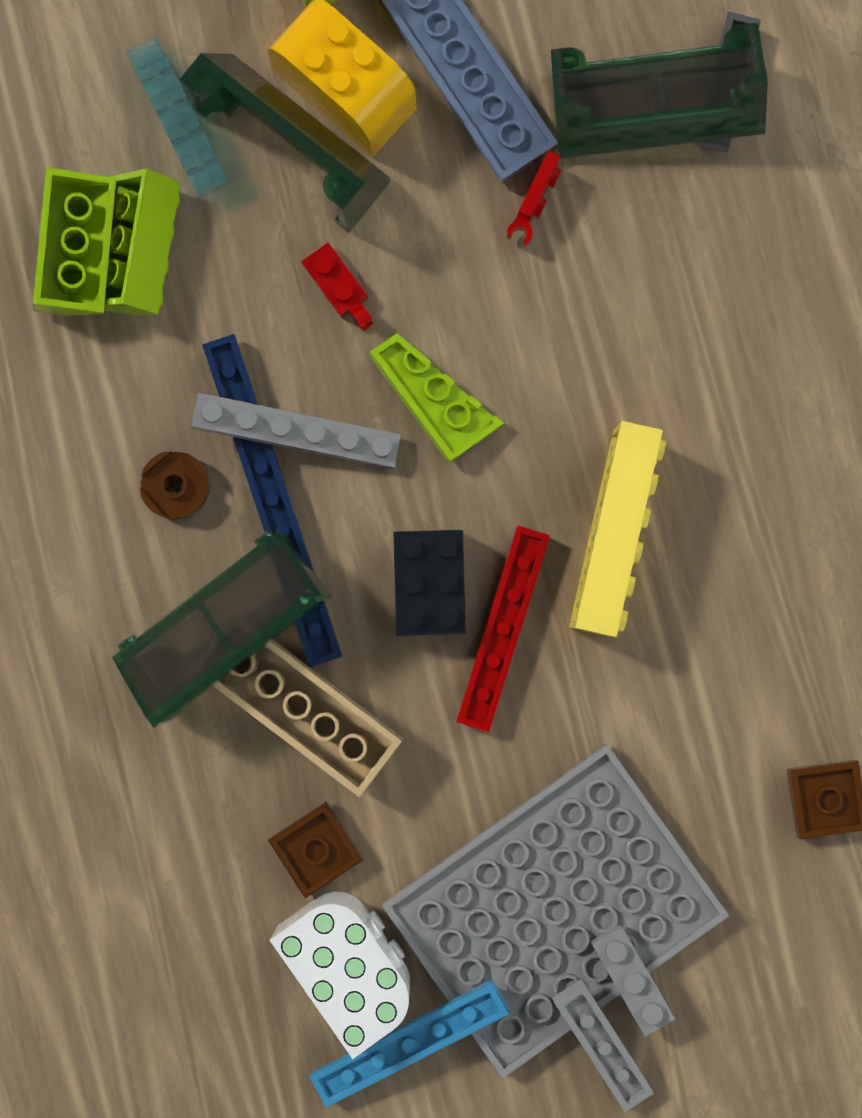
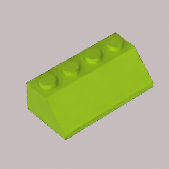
(140, 241)
(74, 243)

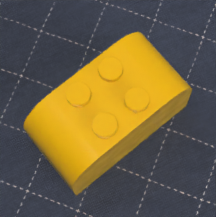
(344, 76)

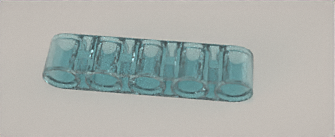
(177, 117)

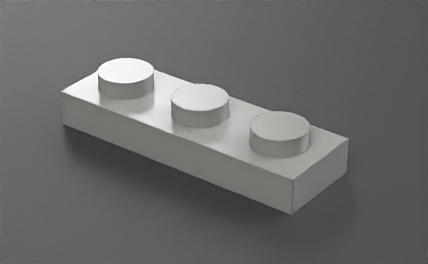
(632, 980)

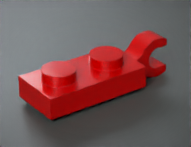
(534, 202)
(338, 285)

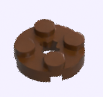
(155, 482)

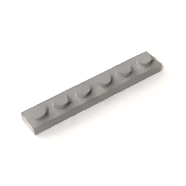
(295, 431)

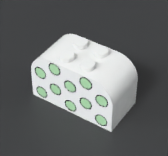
(346, 968)

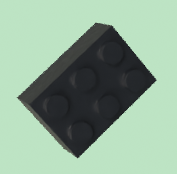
(429, 582)

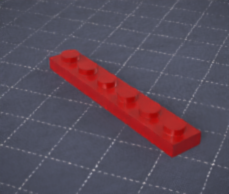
(503, 628)

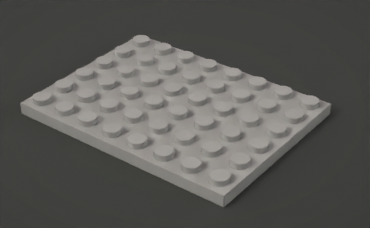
(537, 892)

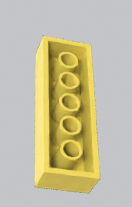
(616, 529)

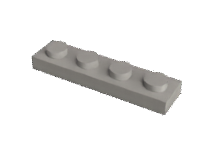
(603, 1045)

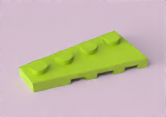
(440, 407)

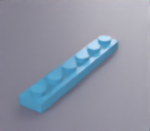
(410, 1042)

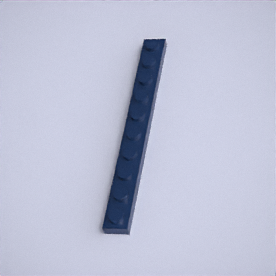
(270, 490)

